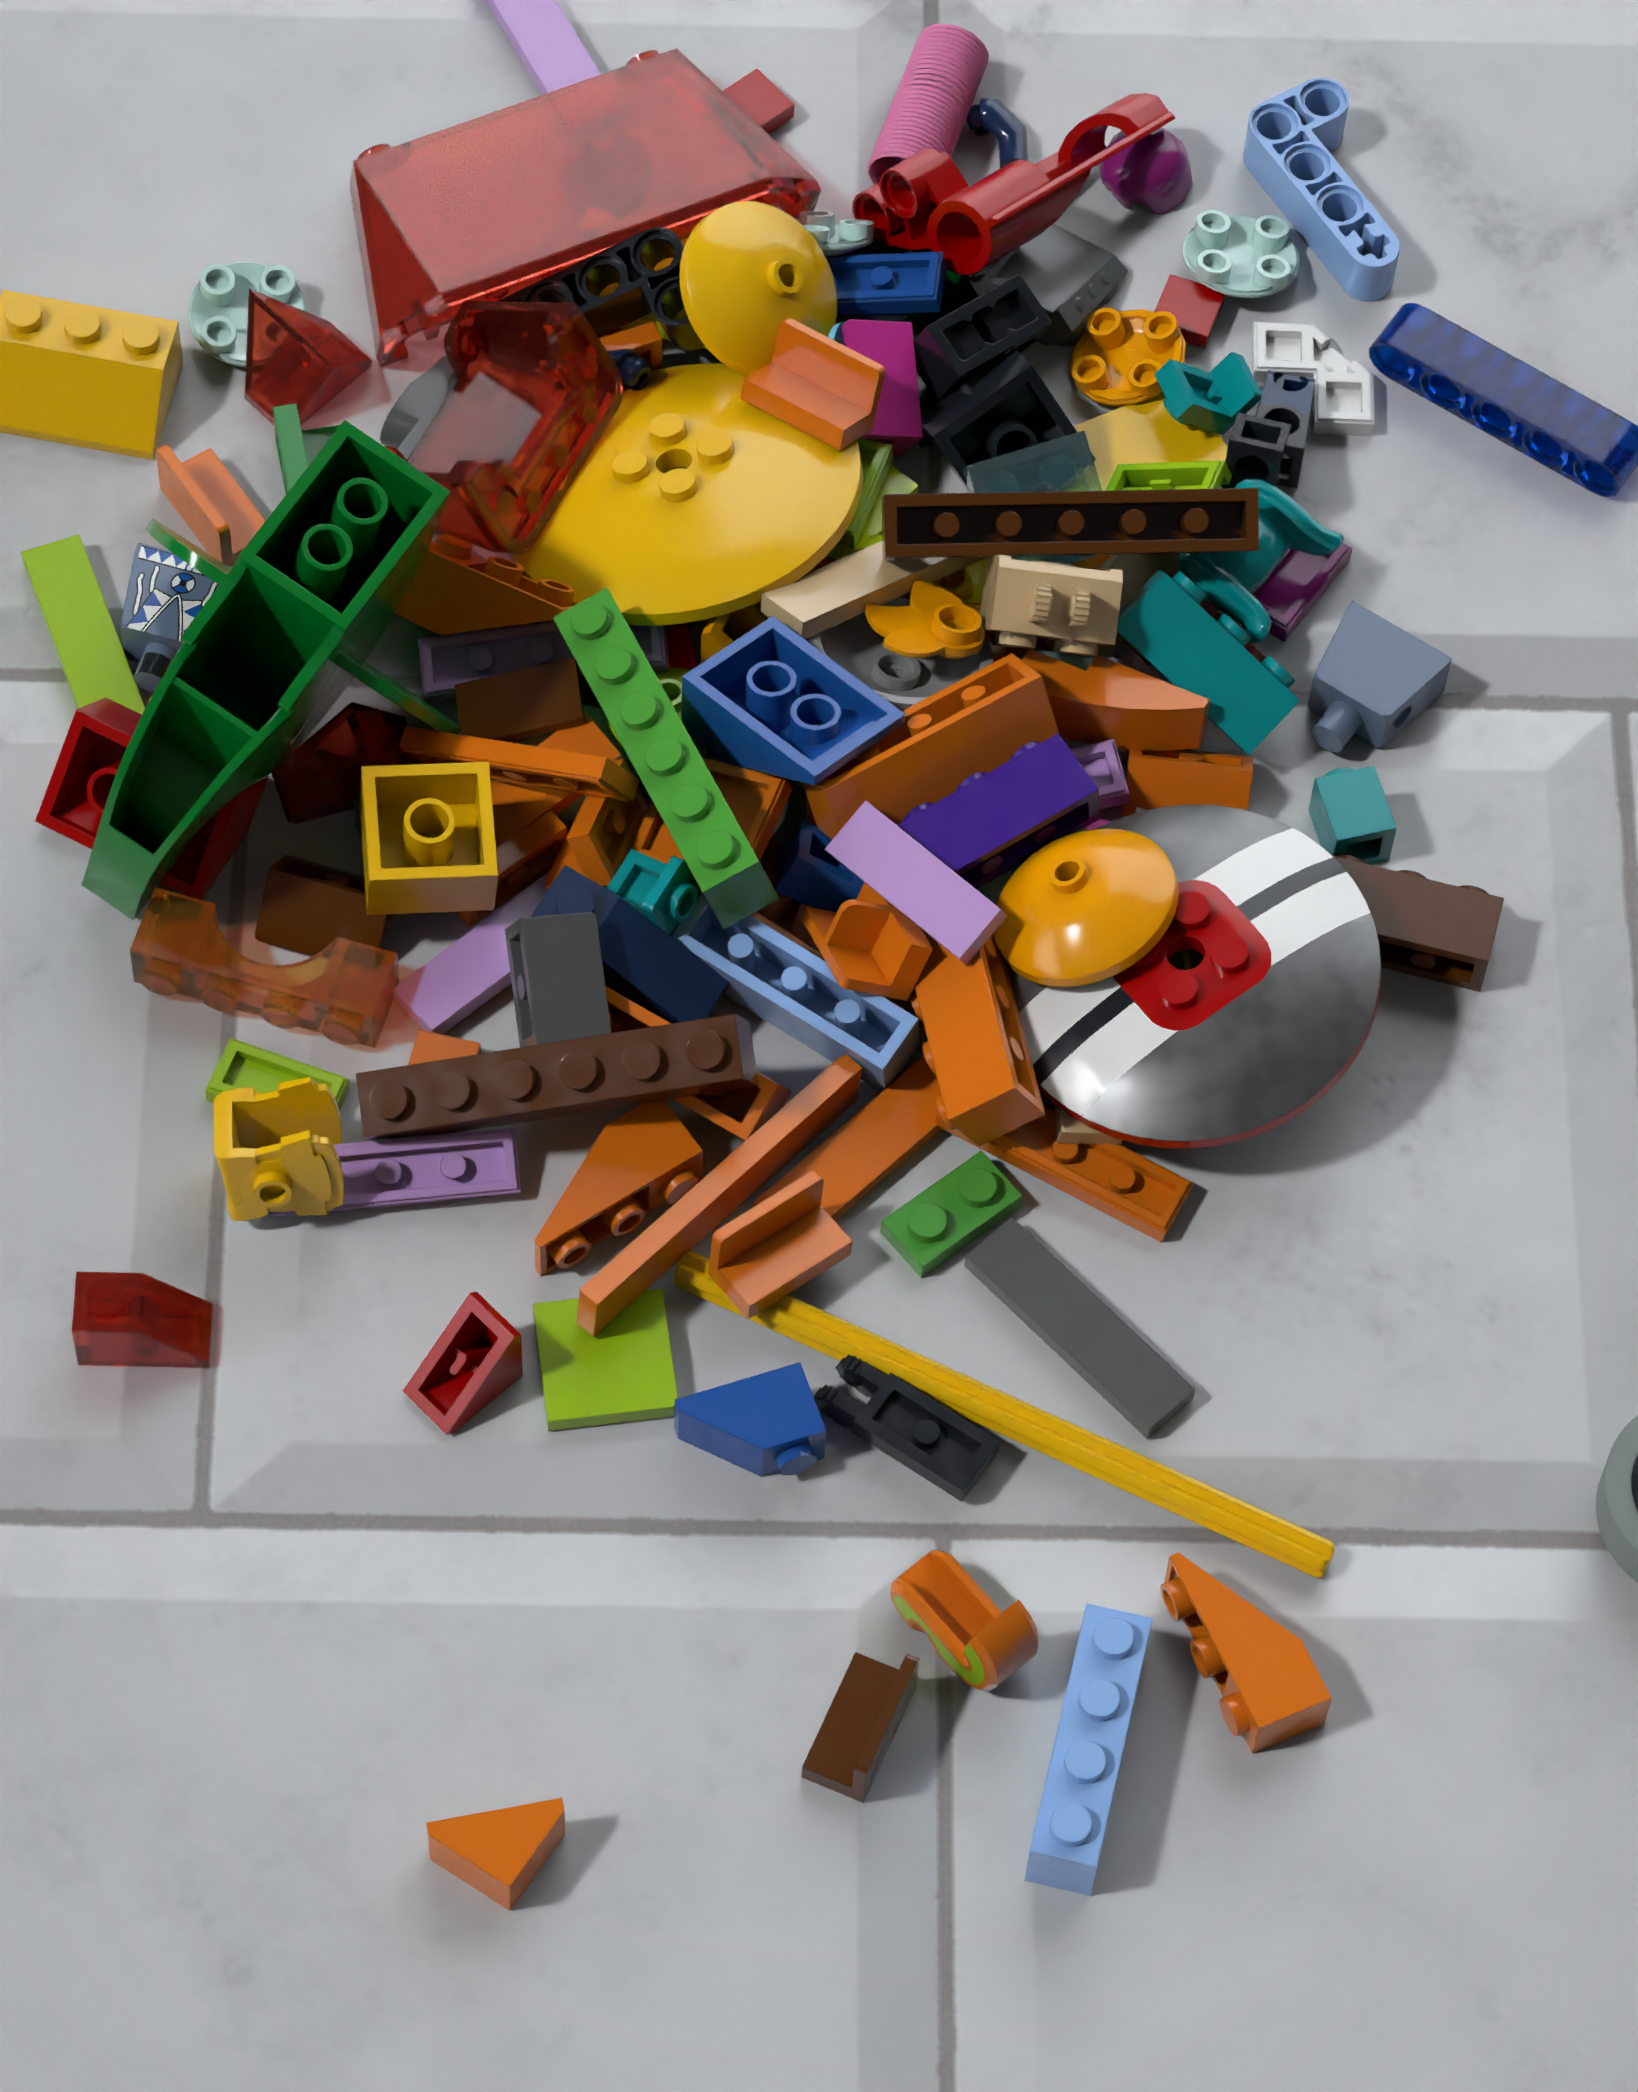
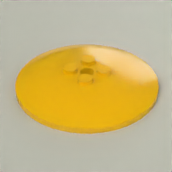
(705, 538)

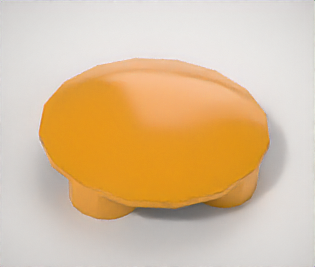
(1123, 352)

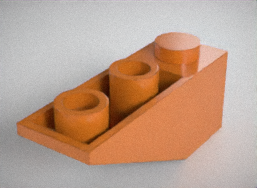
(468, 593)
(627, 1173)
(1257, 1664)

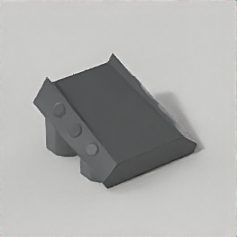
(1065, 277)

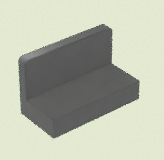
(557, 978)

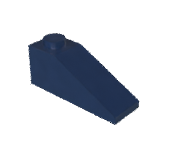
(638, 954)

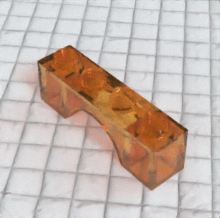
(336, 992)

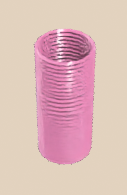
(931, 96)

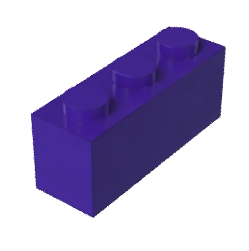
(1007, 813)

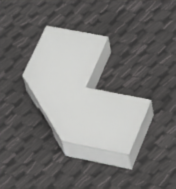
(1342, 388)

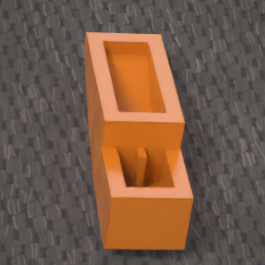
(1120, 705)

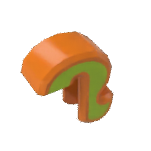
(963, 1622)

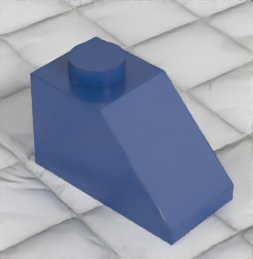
(756, 1422)

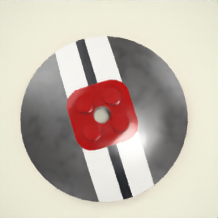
(1250, 1028)

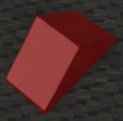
(467, 1365)

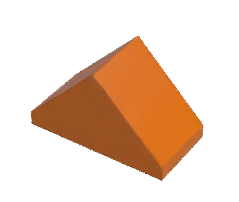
(498, 1848)

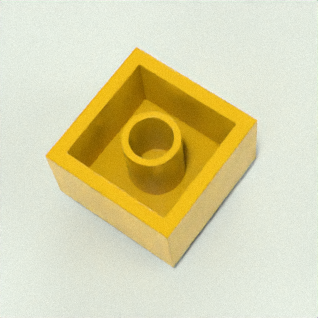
(428, 838)

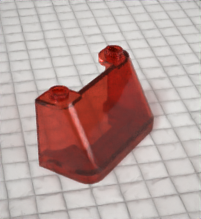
(517, 420)

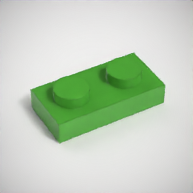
(951, 1214)

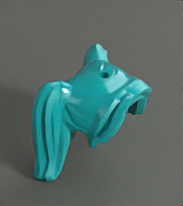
(1233, 577)

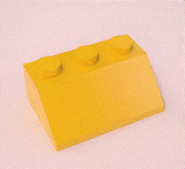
(86, 374)

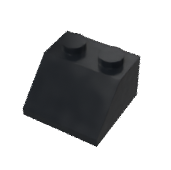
(995, 415)

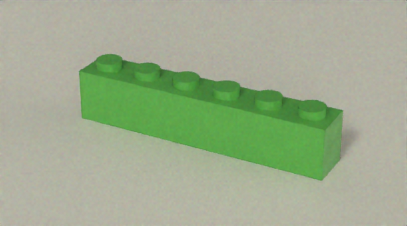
(666, 759)

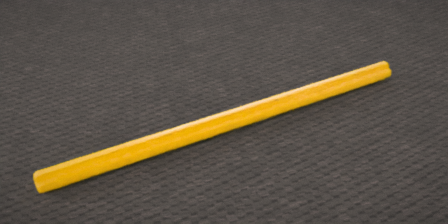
(1030, 1425)

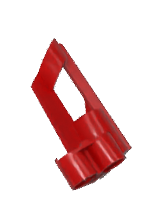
(933, 208)

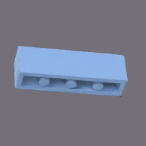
(802, 995)
(1088, 1749)

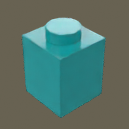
(1352, 814)

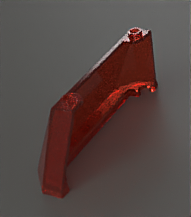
(551, 185)

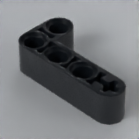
(639, 288)

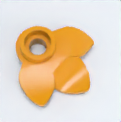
(930, 625)

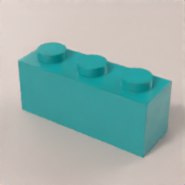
(1207, 658)

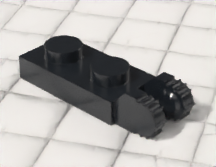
(910, 1427)

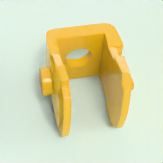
(279, 1149)

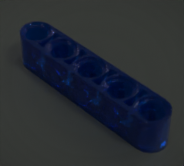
(1507, 399)

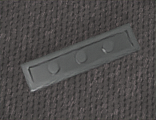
(1079, 1327)

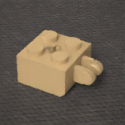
(1050, 602)

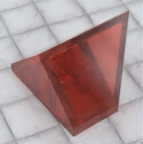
(295, 358)

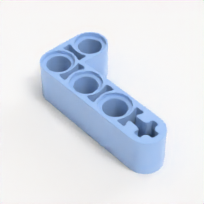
(1292, 161)

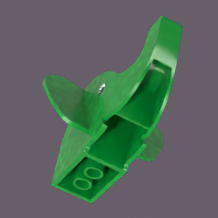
(268, 654)

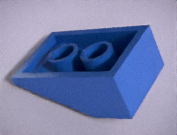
(782, 706)

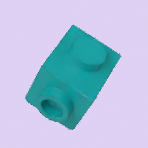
(1211, 397)
(657, 889)

